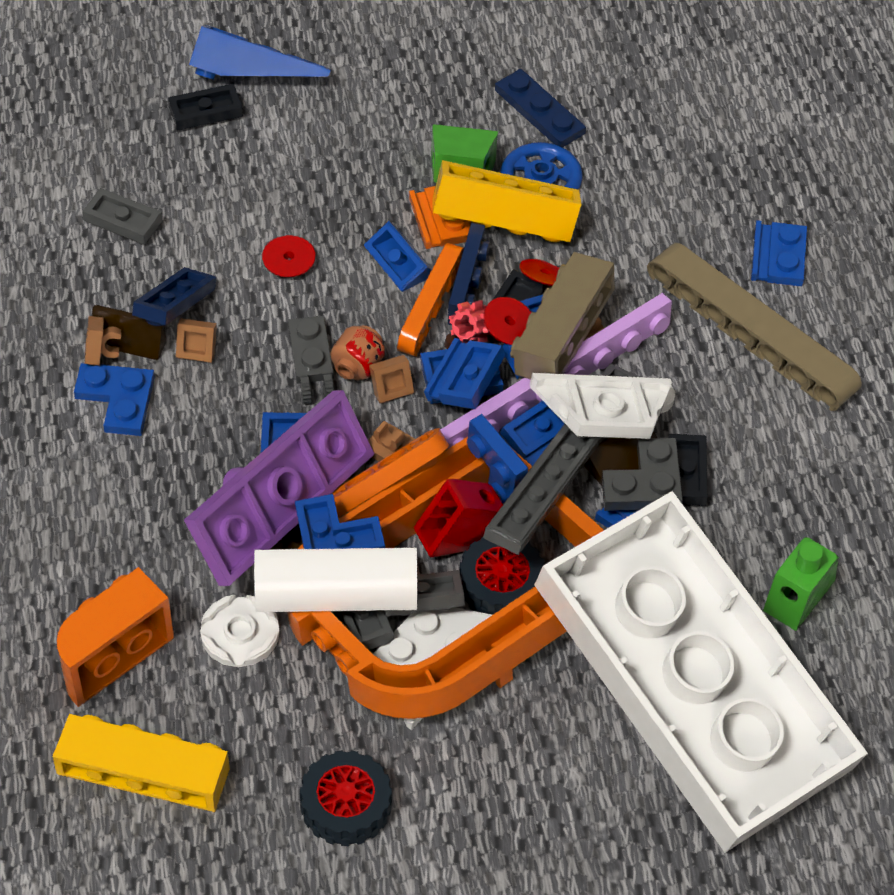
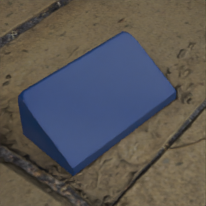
(398, 257)

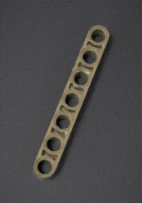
(756, 325)

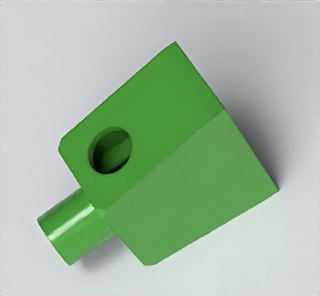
(462, 146)
(807, 571)

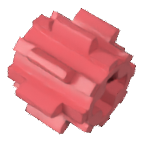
(469, 322)

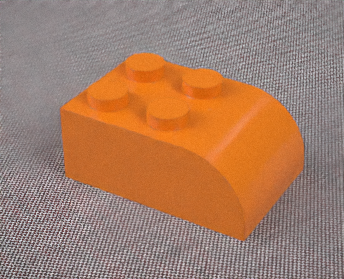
(112, 634)

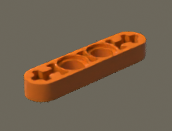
(430, 300)
(389, 470)

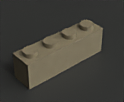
(564, 316)

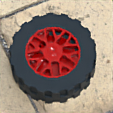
(497, 576)
(345, 798)

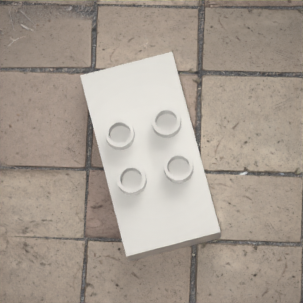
(699, 670)

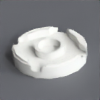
(242, 642)

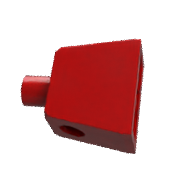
(457, 516)

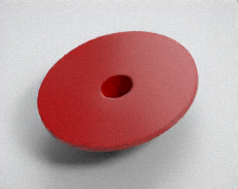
(288, 247)
(539, 271)
(506, 318)

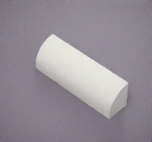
(335, 579)

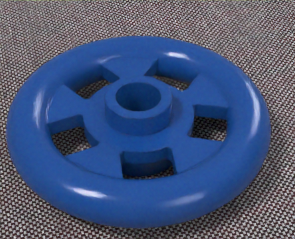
(548, 153)

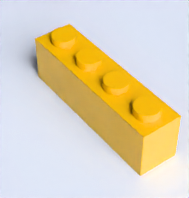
(506, 202)
(142, 762)

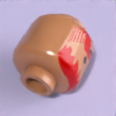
(356, 351)

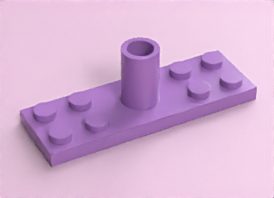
(259, 499)

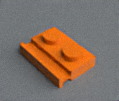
(433, 228)

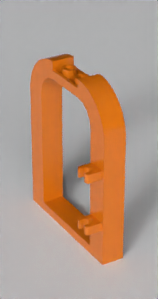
(475, 658)

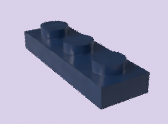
(540, 108)
(469, 272)
(174, 296)

